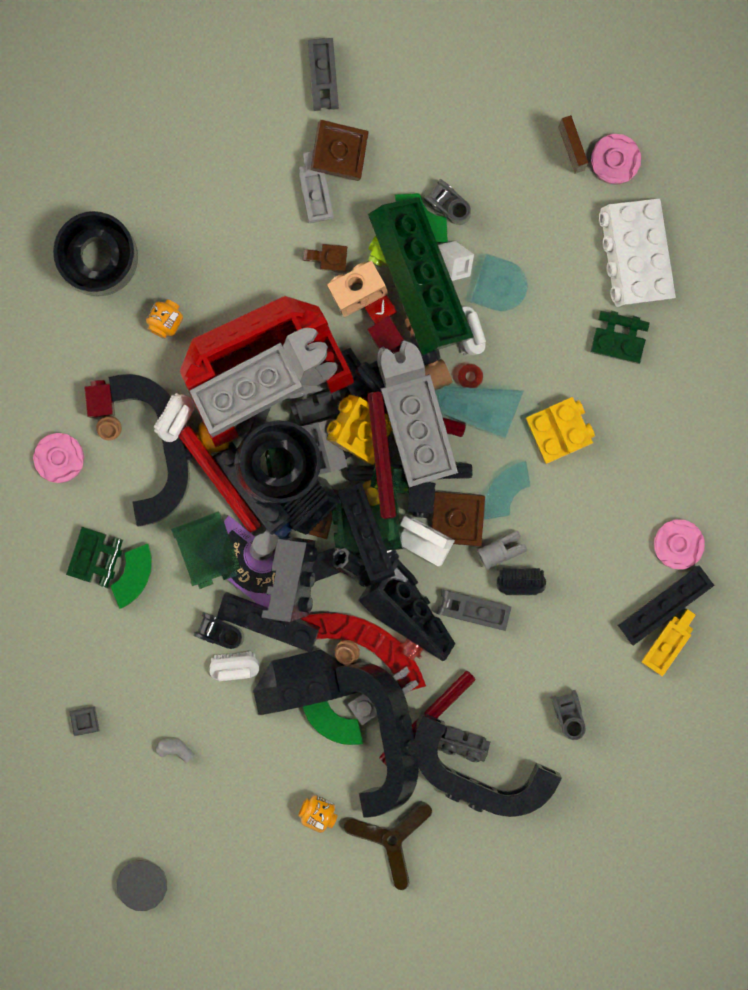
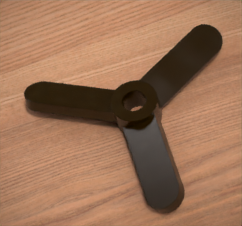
(394, 851)

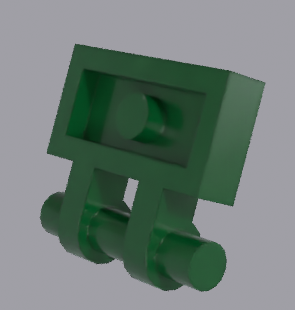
(616, 344)
(87, 553)

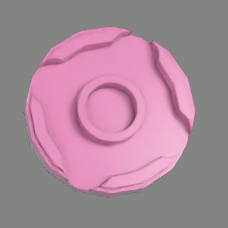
(615, 159)
(58, 458)
(679, 544)

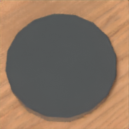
(141, 885)

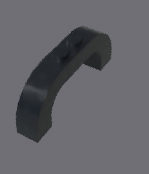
(157, 508)
(395, 733)
(480, 796)

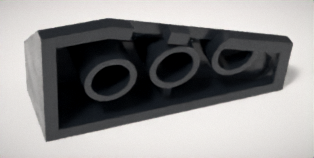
(403, 609)

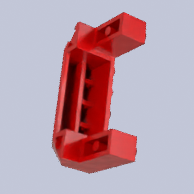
(253, 334)

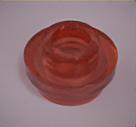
(470, 368)
(411, 649)

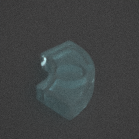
(504, 489)

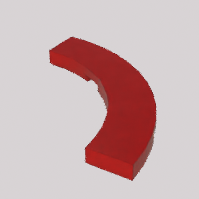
(371, 637)

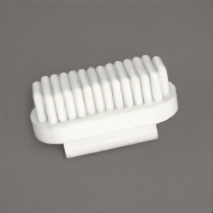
(477, 344)
(174, 417)
(234, 666)

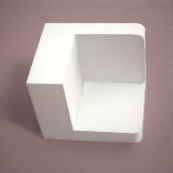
(457, 259)

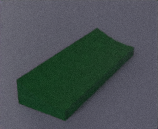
(420, 275)

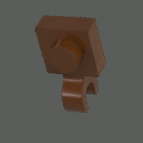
(331, 257)

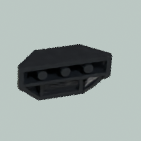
(298, 682)

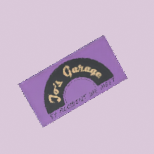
(254, 575)

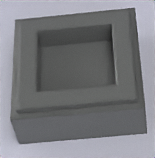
(84, 721)

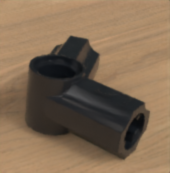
(353, 564)

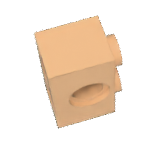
(352, 301)

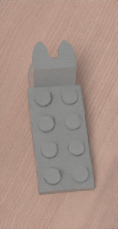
(263, 381)
(415, 415)

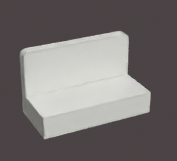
(425, 541)

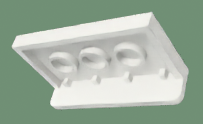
(637, 252)

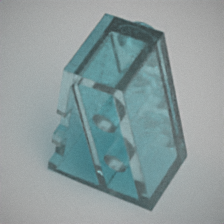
(481, 408)

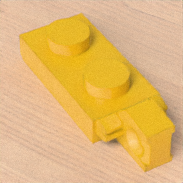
(669, 643)

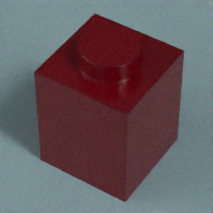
(386, 335)
(99, 399)

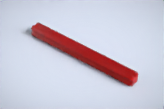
(219, 479)

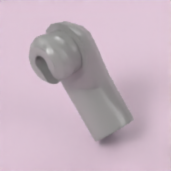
(174, 746)

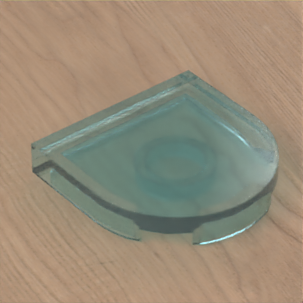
(499, 285)

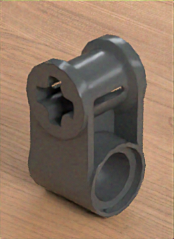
(447, 202)
(569, 713)

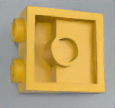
(353, 428)
(560, 429)

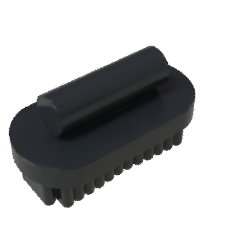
(521, 582)

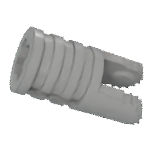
(496, 552)

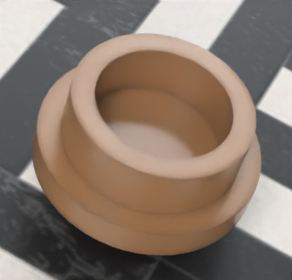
(108, 427)
(347, 652)

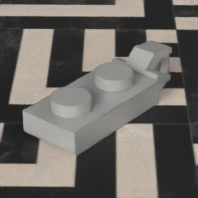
(315, 192)

